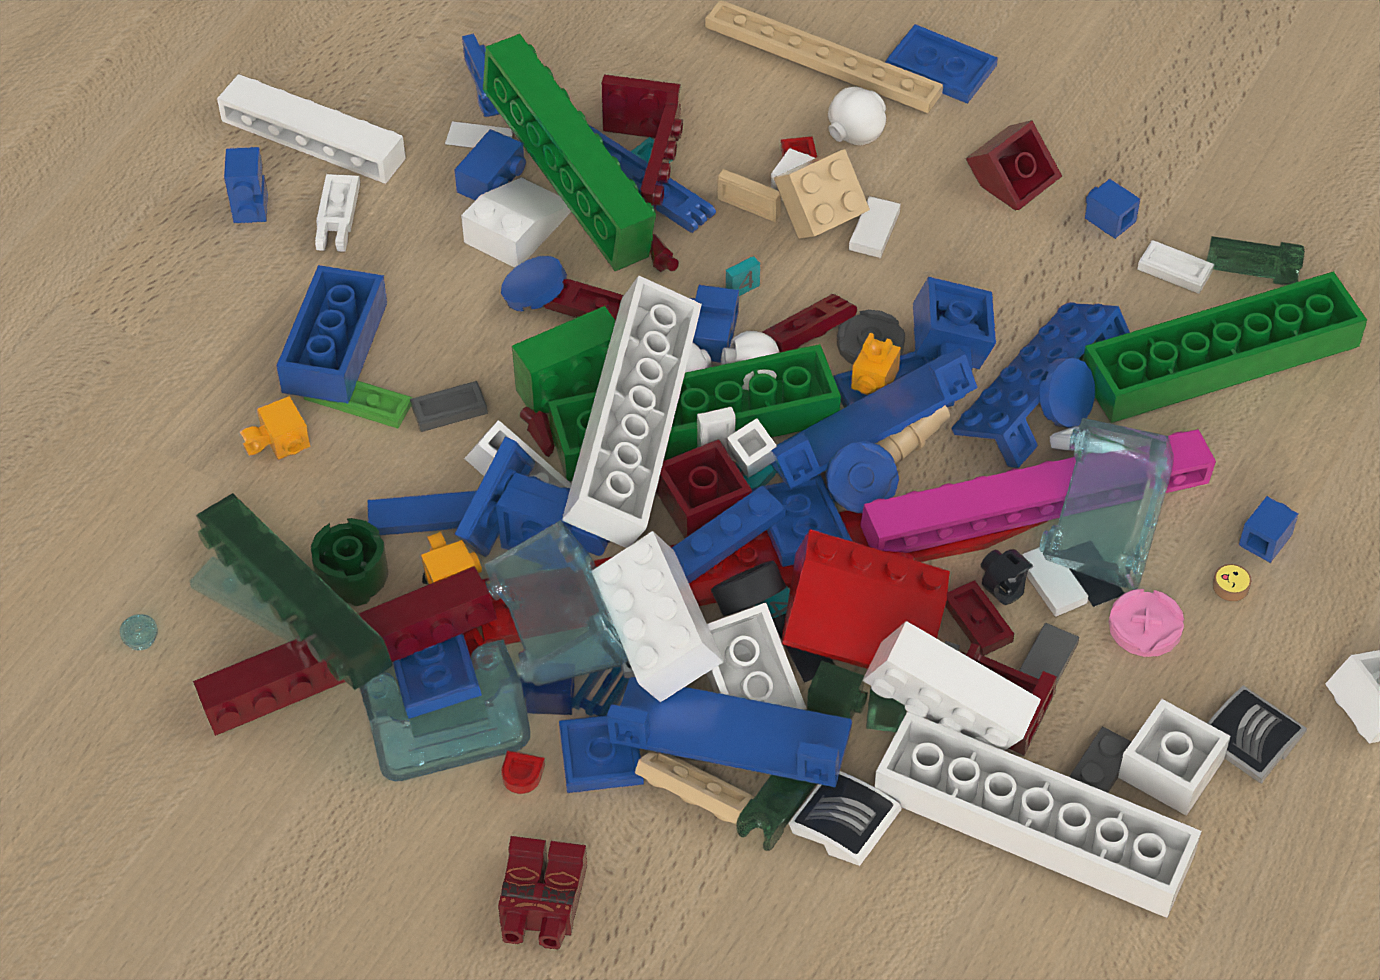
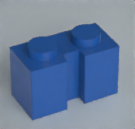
(489, 165)
(246, 185)
(716, 319)

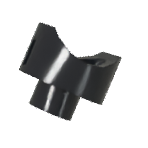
(1007, 571)

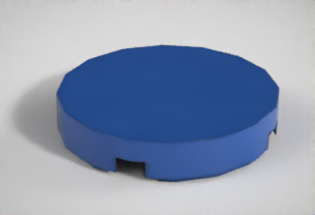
(533, 283)
(1067, 392)
(861, 475)

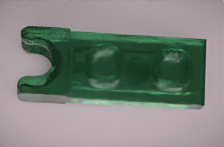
(1257, 259)
(773, 808)

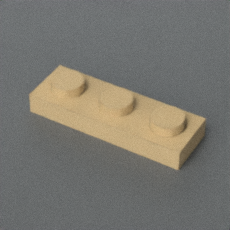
(693, 785)

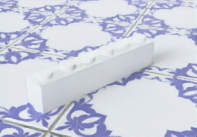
(312, 128)

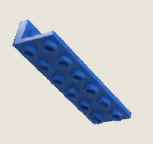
(1007, 402)
(874, 416)
(732, 732)

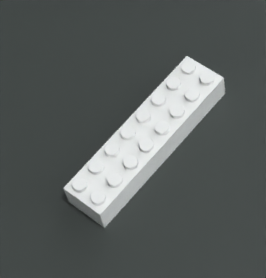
(632, 413)
(1038, 814)

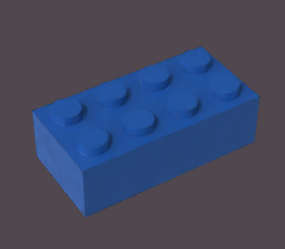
(332, 334)

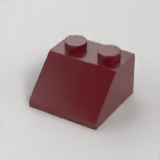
(1015, 165)

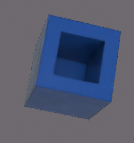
(1112, 208)
(1268, 529)

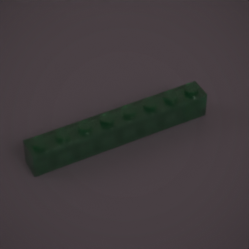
(293, 592)

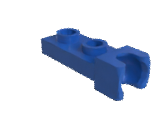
(475, 59)

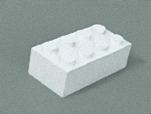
(656, 617)
(950, 688)

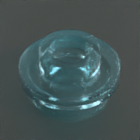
(141, 639)

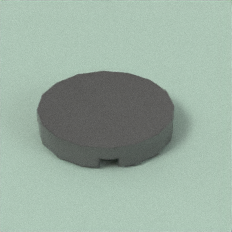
(855, 331)

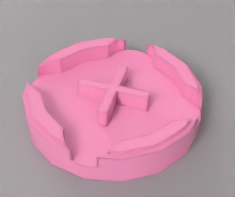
(1146, 622)

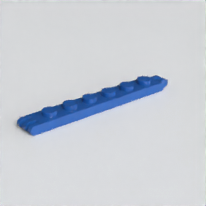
(678, 202)

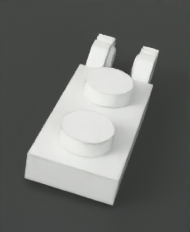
(337, 209)

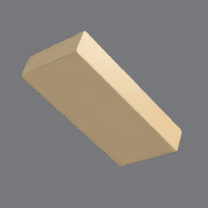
(749, 195)

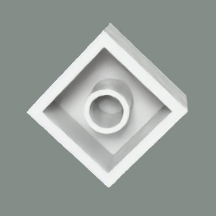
(1173, 756)

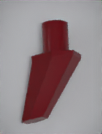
(661, 256)
(539, 429)

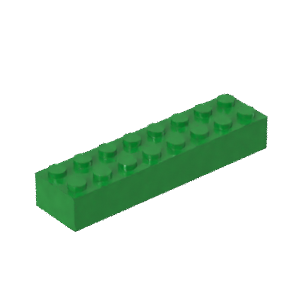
(568, 152)
(1224, 346)
(784, 405)

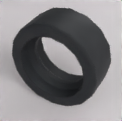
(748, 588)

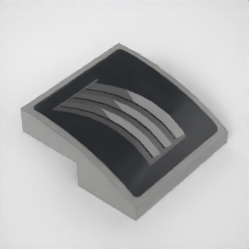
(1257, 733)

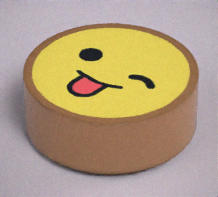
(1232, 582)

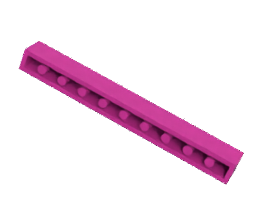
(1003, 500)

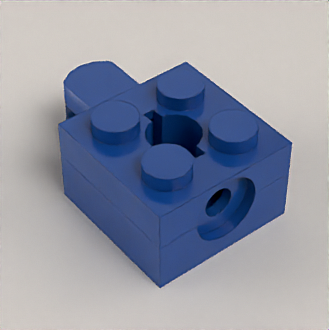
(954, 318)
(533, 506)

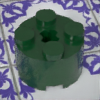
(351, 560)

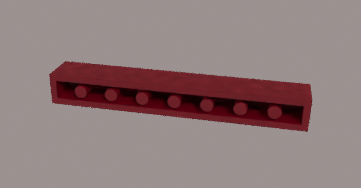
(293, 673)

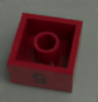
(700, 486)

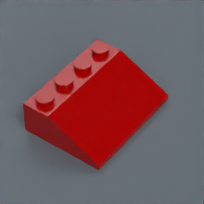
(856, 596)

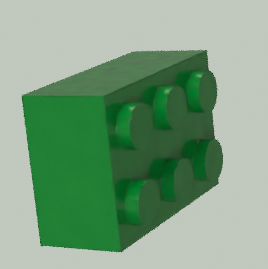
(563, 360)

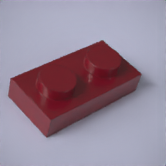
(978, 618)

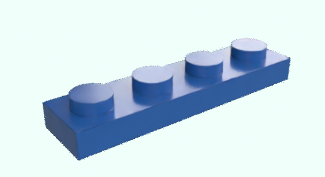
(728, 532)

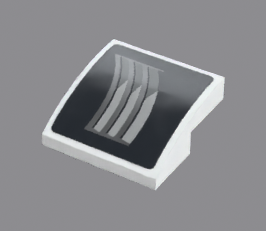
(845, 818)

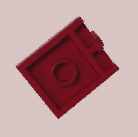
(645, 110)

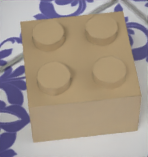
(821, 193)

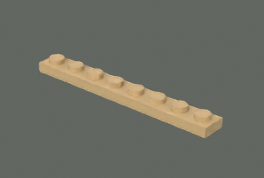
(824, 56)

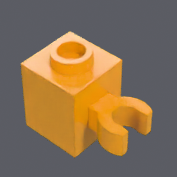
(875, 365)
(280, 428)
(447, 559)

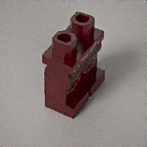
(536, 905)

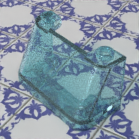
(1111, 502)
(555, 607)
(453, 734)

